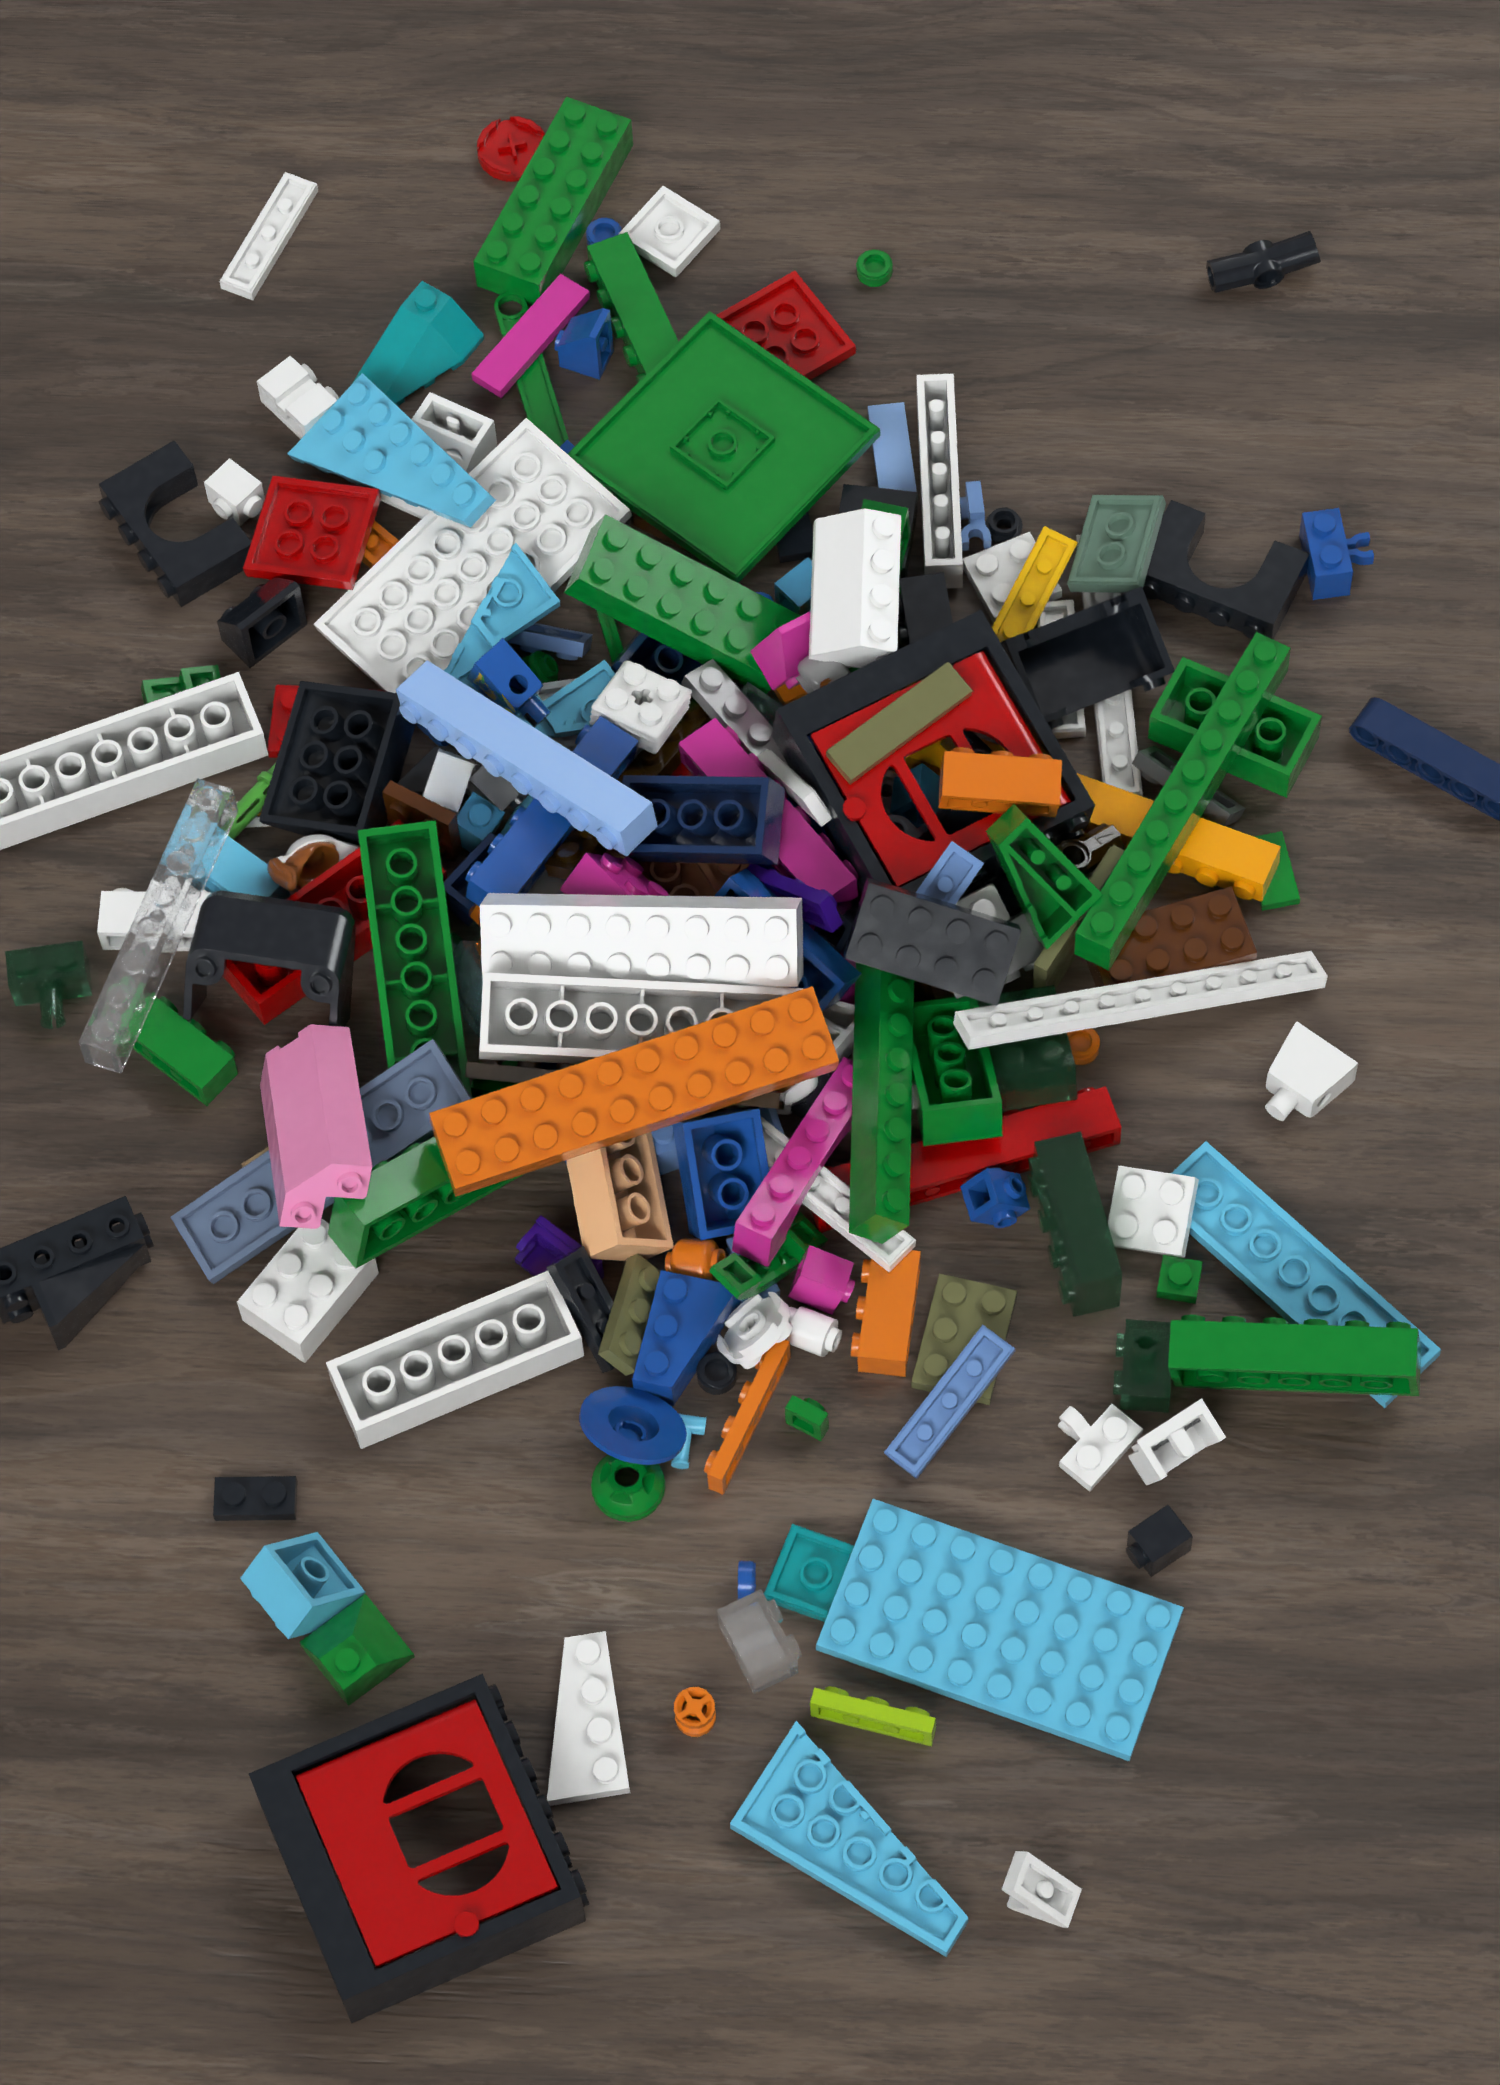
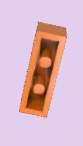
(998, 781)
(886, 1316)

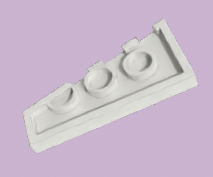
(587, 1733)

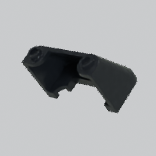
(1091, 656)

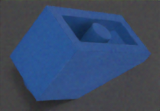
(586, 343)

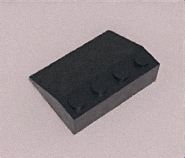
(337, 761)

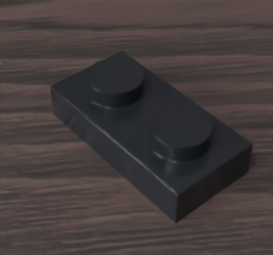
(255, 1498)

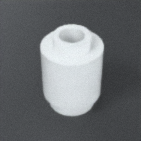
(813, 1331)

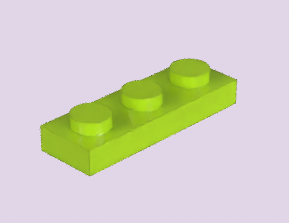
(873, 1715)

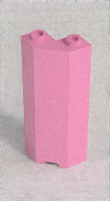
(314, 1124)

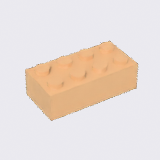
(620, 1201)

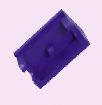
(545, 1245)

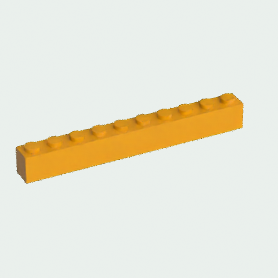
(1210, 855)

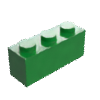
(185, 1052)

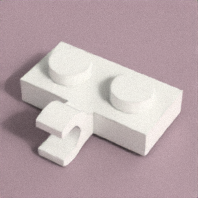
(1097, 1445)

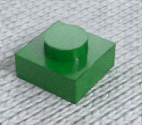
(1179, 1279)
(807, 1416)

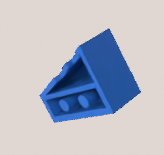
(679, 1332)

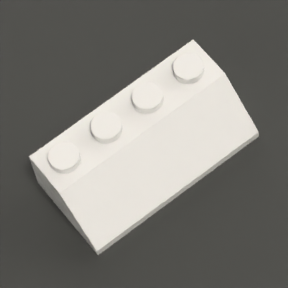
(855, 587)

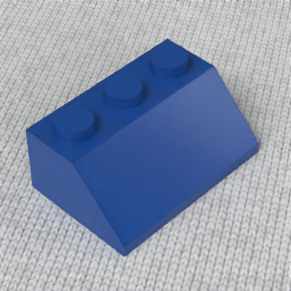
(720, 1167)

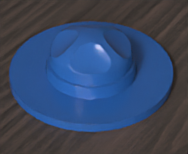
(632, 1425)

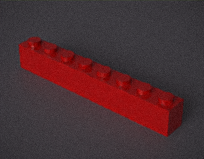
(945, 1167)

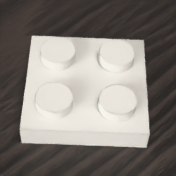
(670, 231)
(996, 570)
(1152, 1211)

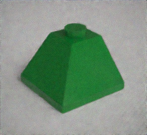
(356, 1649)

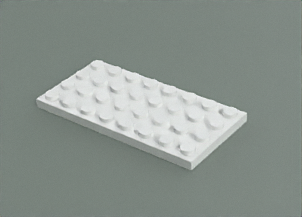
(434, 579)

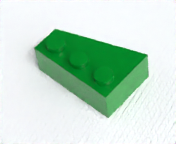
(1042, 877)

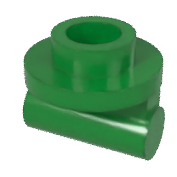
(542, 666)

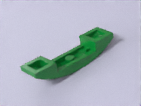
(748, 1278)

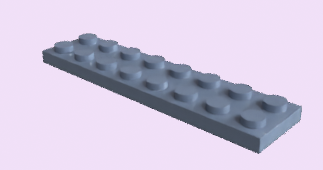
(241, 1212)

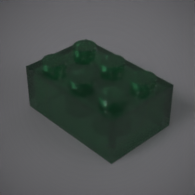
(1036, 1068)

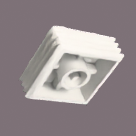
(642, 704)

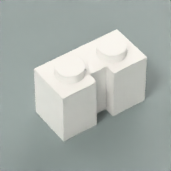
(294, 397)

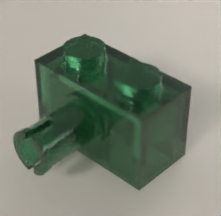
(48, 977)
(1145, 1371)

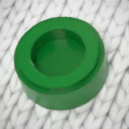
(874, 268)

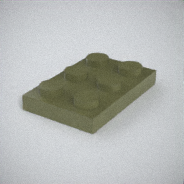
(953, 1320)

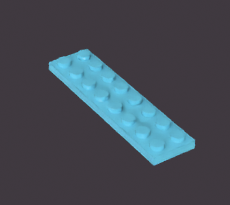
(1279, 1255)

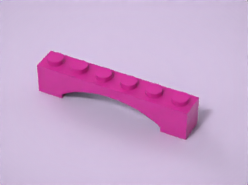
(775, 1203)

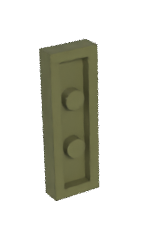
(629, 1314)

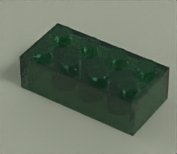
(1075, 1224)

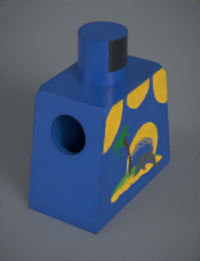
(502, 670)

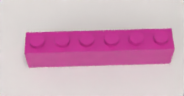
(802, 851)

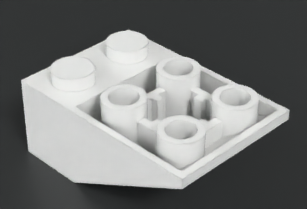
(458, 431)

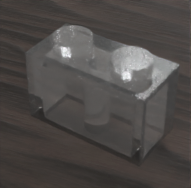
(758, 1640)

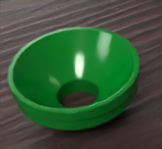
(627, 1502)

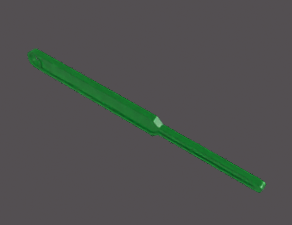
(543, 411)

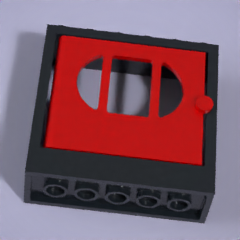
(997, 708)
(346, 1795)

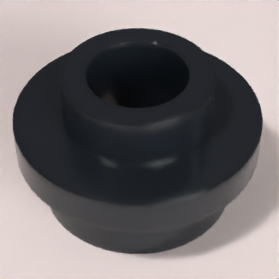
(1004, 517)

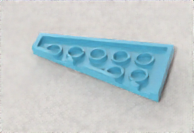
(383, 449)
(831, 1832)

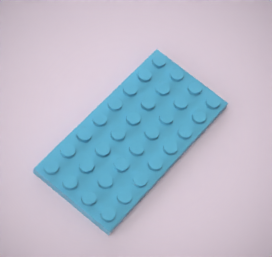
(1000, 1629)

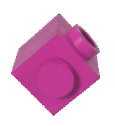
(822, 1280)

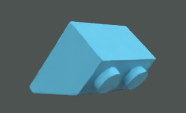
(300, 1584)

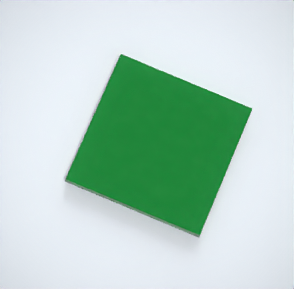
(723, 447)

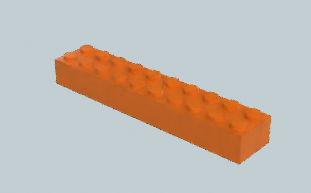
(633, 1091)

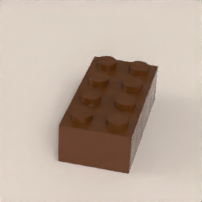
(1182, 939)

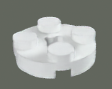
(755, 1329)

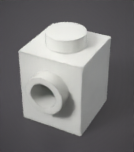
(234, 493)

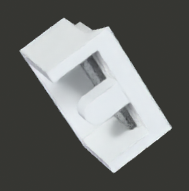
(1175, 1442)

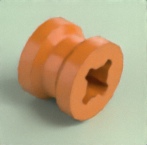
(692, 1703)

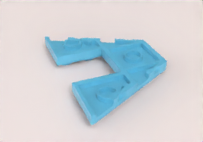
(512, 605)

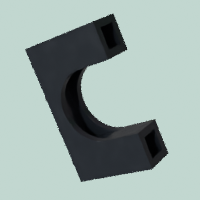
(184, 567)
(1246, 608)

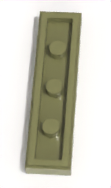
(899, 723)

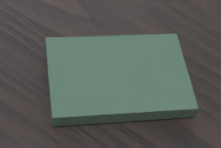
(1116, 543)

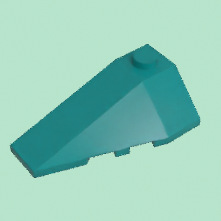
(421, 343)

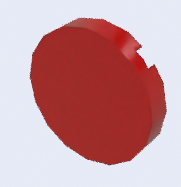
(508, 147)

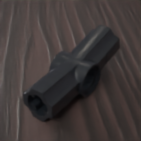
(1262, 263)

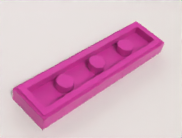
(530, 335)

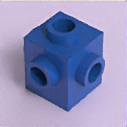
(995, 1197)

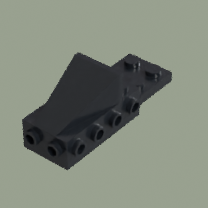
(72, 1276)

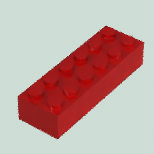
(275, 989)

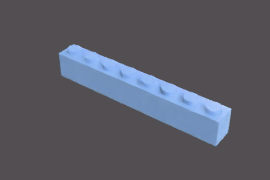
(526, 758)

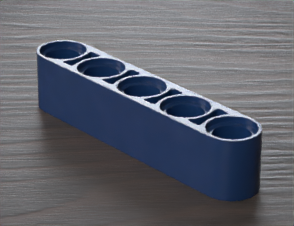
(1429, 755)

